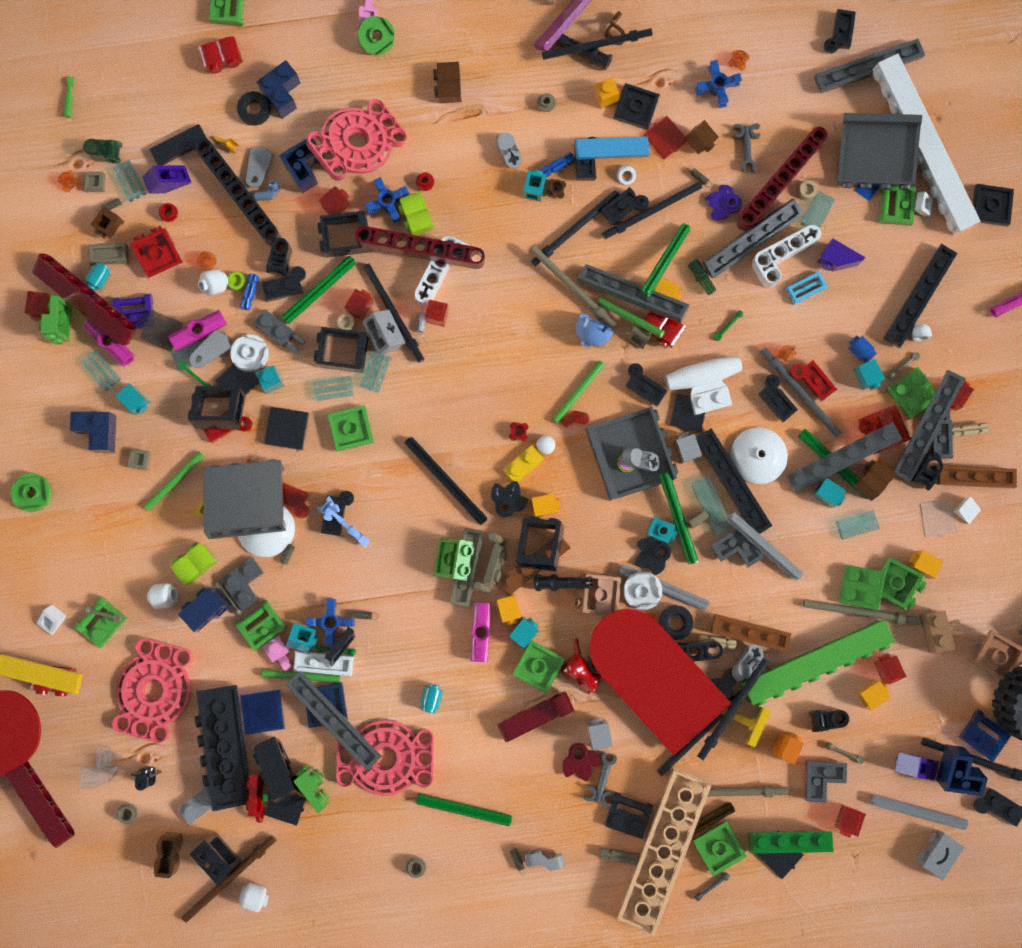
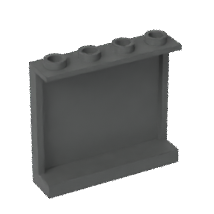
(879, 150)
(630, 431)
(243, 499)

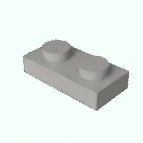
(196, 806)

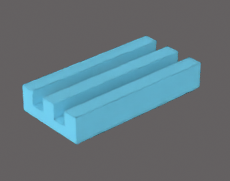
(792, 295)

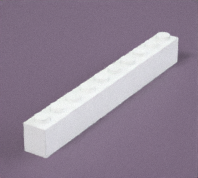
(932, 156)

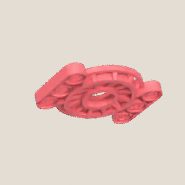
(360, 122)
(142, 708)
(405, 762)

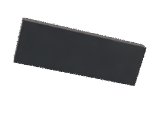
(177, 145)

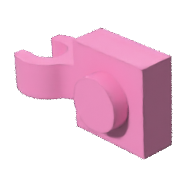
(366, 11)
(277, 652)

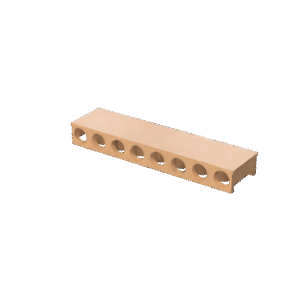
(658, 861)

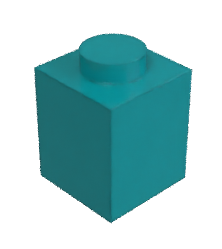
(869, 375)
(270, 379)
(133, 399)
(829, 493)
(524, 632)

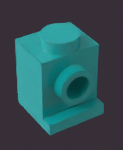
(534, 193)
(654, 531)
(301, 633)

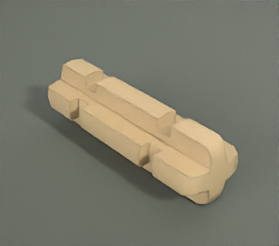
(970, 429)
(729, 644)

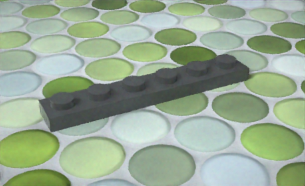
(864, 67)
(752, 238)
(631, 293)
(929, 425)
(844, 457)
(333, 720)

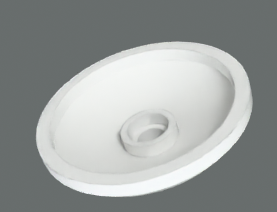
(748, 462)
(270, 543)

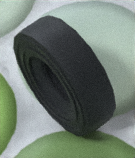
(251, 97)
(684, 614)

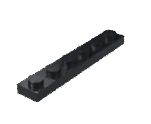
(920, 295)
(733, 481)

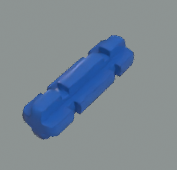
(558, 164)
(249, 292)

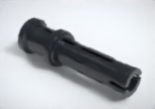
(593, 55)
(555, 582)

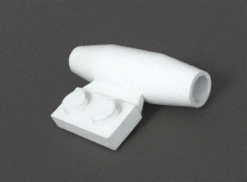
(706, 382)

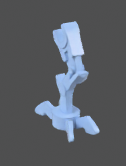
(330, 509)

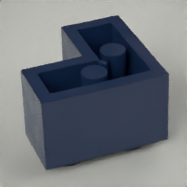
(276, 86)
(298, 163)
(99, 426)
(207, 606)
(958, 774)

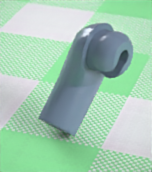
(269, 194)

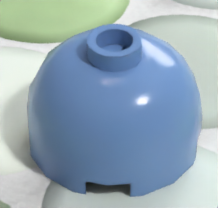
(592, 332)

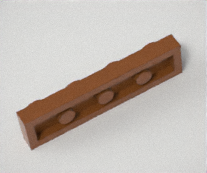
(978, 477)
(519, 576)
(750, 633)

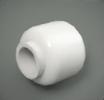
(213, 282)
(162, 596)
(253, 897)

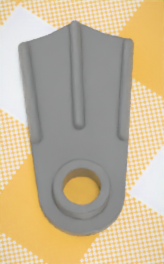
(258, 165)
(210, 349)

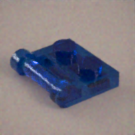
(980, 739)

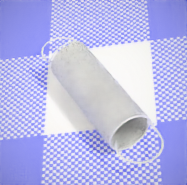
(421, 323)

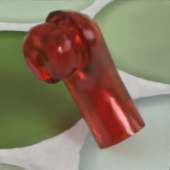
(576, 417)

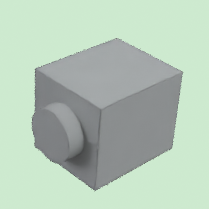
(687, 448)

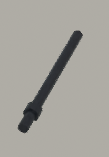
(632, 36)
(620, 226)
(548, 250)
(411, 344)
(711, 741)
(675, 758)
(1015, 774)

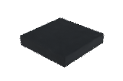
(636, 106)
(993, 204)
(286, 428)

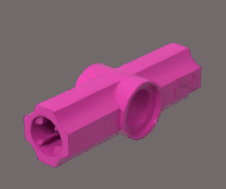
(186, 336)
(116, 350)
(480, 646)

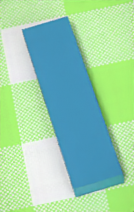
(612, 148)

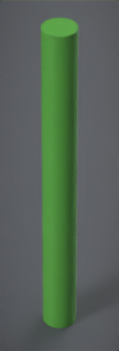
(630, 317)
(578, 392)
(174, 480)
(311, 676)

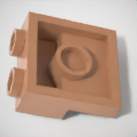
(601, 598)
(998, 655)

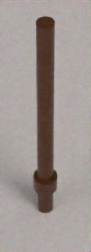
(257, 852)

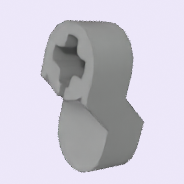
(510, 157)
(640, 459)
(747, 663)
(550, 862)

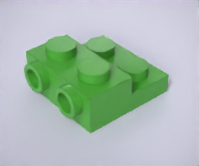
(57, 323)
(453, 559)
(901, 584)
(308, 783)

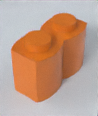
(788, 747)

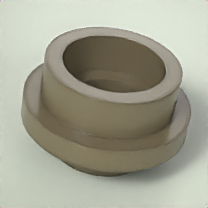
(546, 107)
(122, 816)
(415, 873)

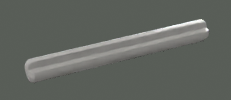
(763, 545)
(671, 590)
(919, 812)

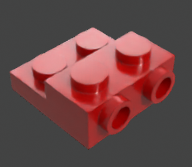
(156, 251)

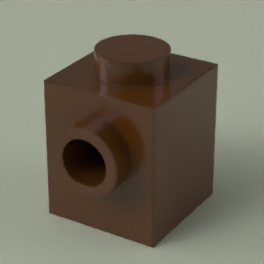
(701, 137)

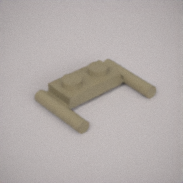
(493, 571)

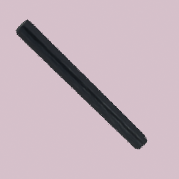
(445, 480)

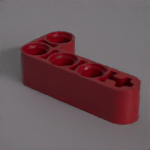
(536, 716)

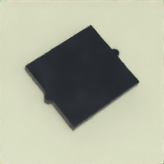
(237, 377)
(684, 416)
(289, 814)
(781, 862)

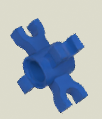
(717, 76)
(378, 204)
(330, 632)

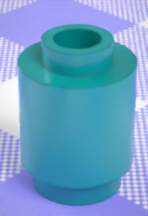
(97, 276)
(431, 698)

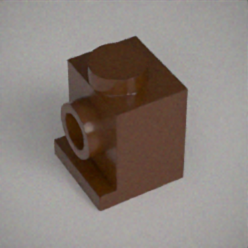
(104, 218)

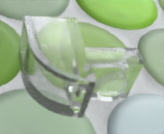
(100, 774)

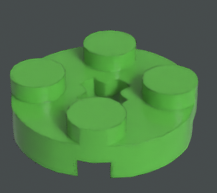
(376, 24)
(23, 485)

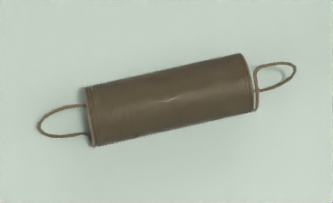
(700, 177)
(112, 204)
(287, 554)
(361, 615)
(517, 860)

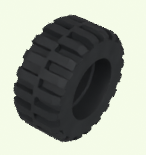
(1009, 703)

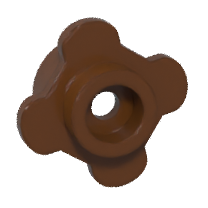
(552, 185)

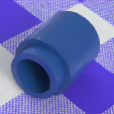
(862, 348)

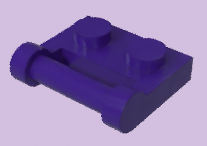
(139, 315)

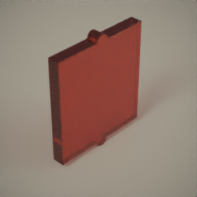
(665, 137)

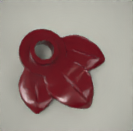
(581, 764)

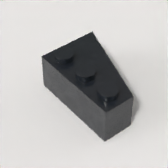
(277, 772)

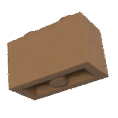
(938, 632)

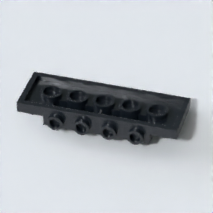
(222, 747)

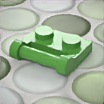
(220, 12)
(903, 206)
(104, 627)
(265, 629)

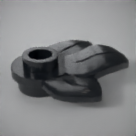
(509, 495)
(649, 556)

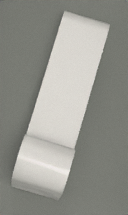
(787, 251)
(436, 271)

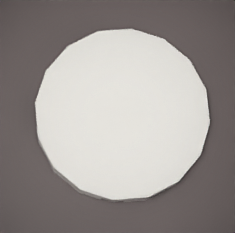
(249, 353)
(643, 590)

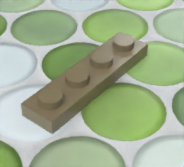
(463, 589)

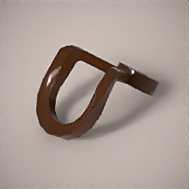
(613, 24)

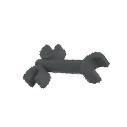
(747, 134)
(599, 794)

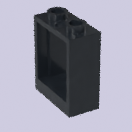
(341, 218)
(322, 338)
(234, 412)
(539, 562)
(217, 855)

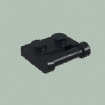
(625, 821)

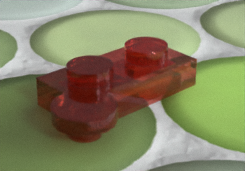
(296, 498)

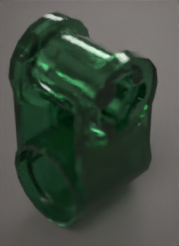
(106, 150)

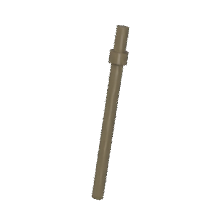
(599, 312)
(899, 617)
(766, 790)

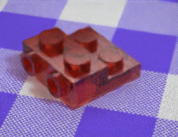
(882, 418)

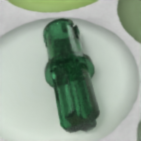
(702, 276)

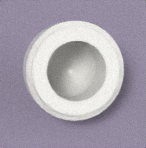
(621, 170)
(921, 332)
(545, 445)

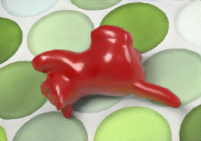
(577, 669)

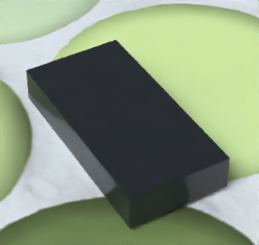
(340, 646)

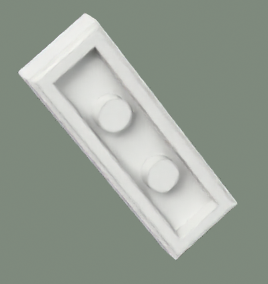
(316, 663)

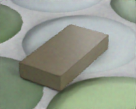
(108, 254)

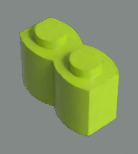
(416, 213)
(193, 564)

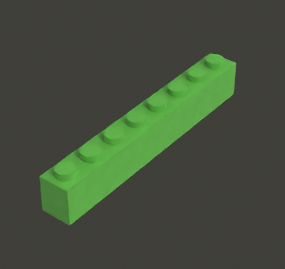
(820, 661)

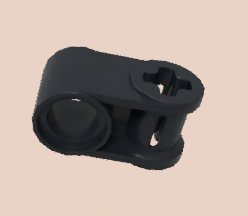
(279, 261)
(927, 474)
(824, 719)

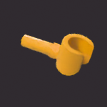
(230, 143)

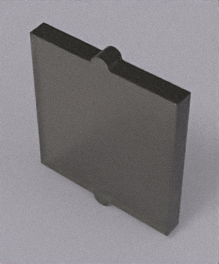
(158, 328)

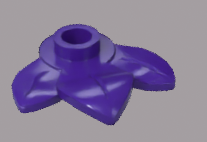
(721, 200)

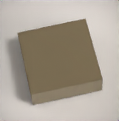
(94, 182)
(639, 337)
(138, 459)
(698, 519)

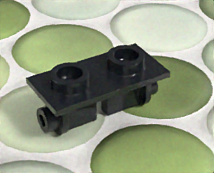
(145, 777)

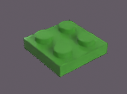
(912, 392)
(351, 428)
(862, 587)
(538, 666)
(719, 848)

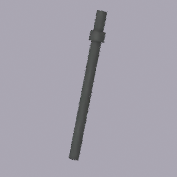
(775, 363)

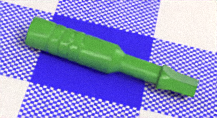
(68, 98)

